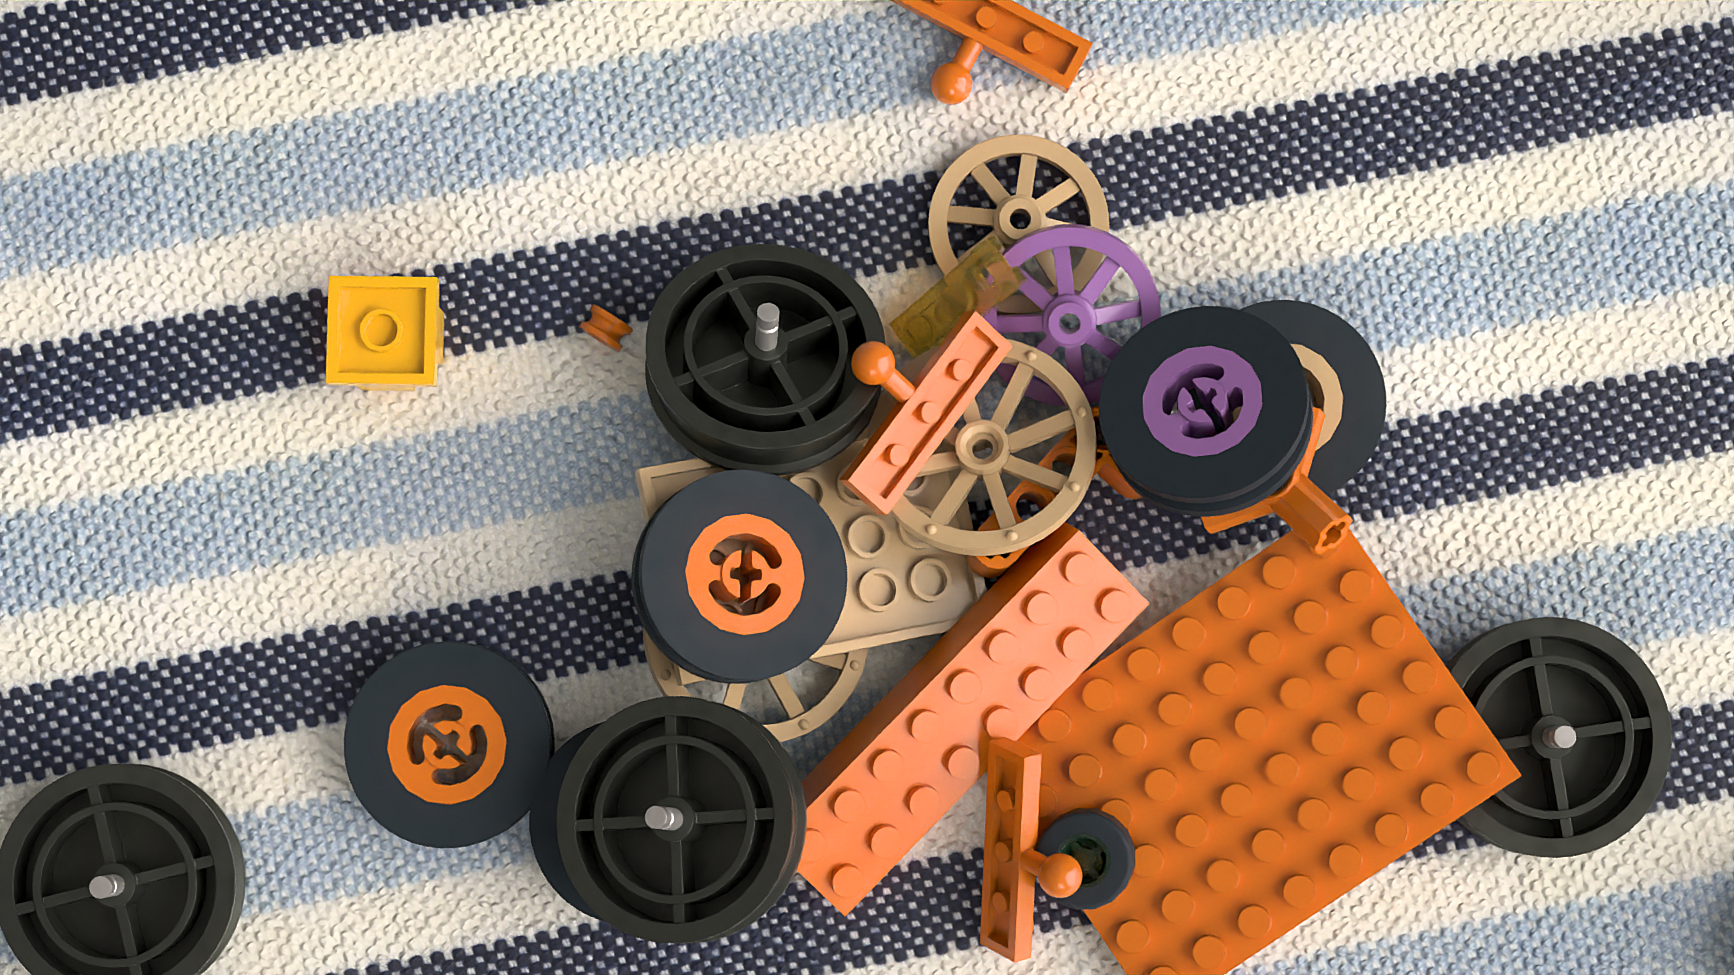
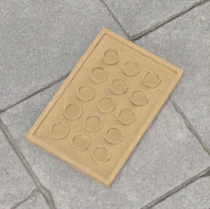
(894, 581)

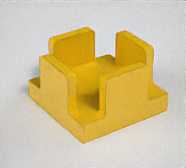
(384, 332)

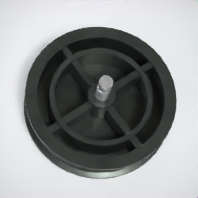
(758, 358)
(1578, 726)
(681, 820)
(120, 875)

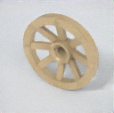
(1030, 149)

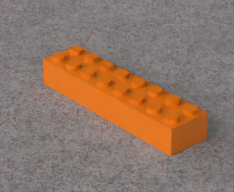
(936, 724)

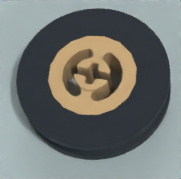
(1344, 383)

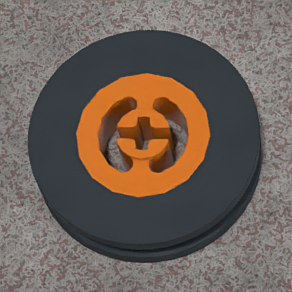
(803, 578)
(407, 793)

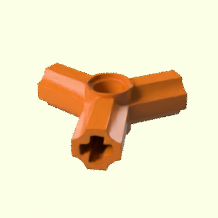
(1298, 504)

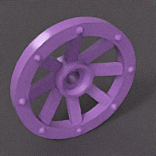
(1076, 302)

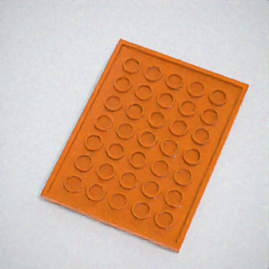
(1263, 755)

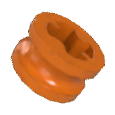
(606, 328)

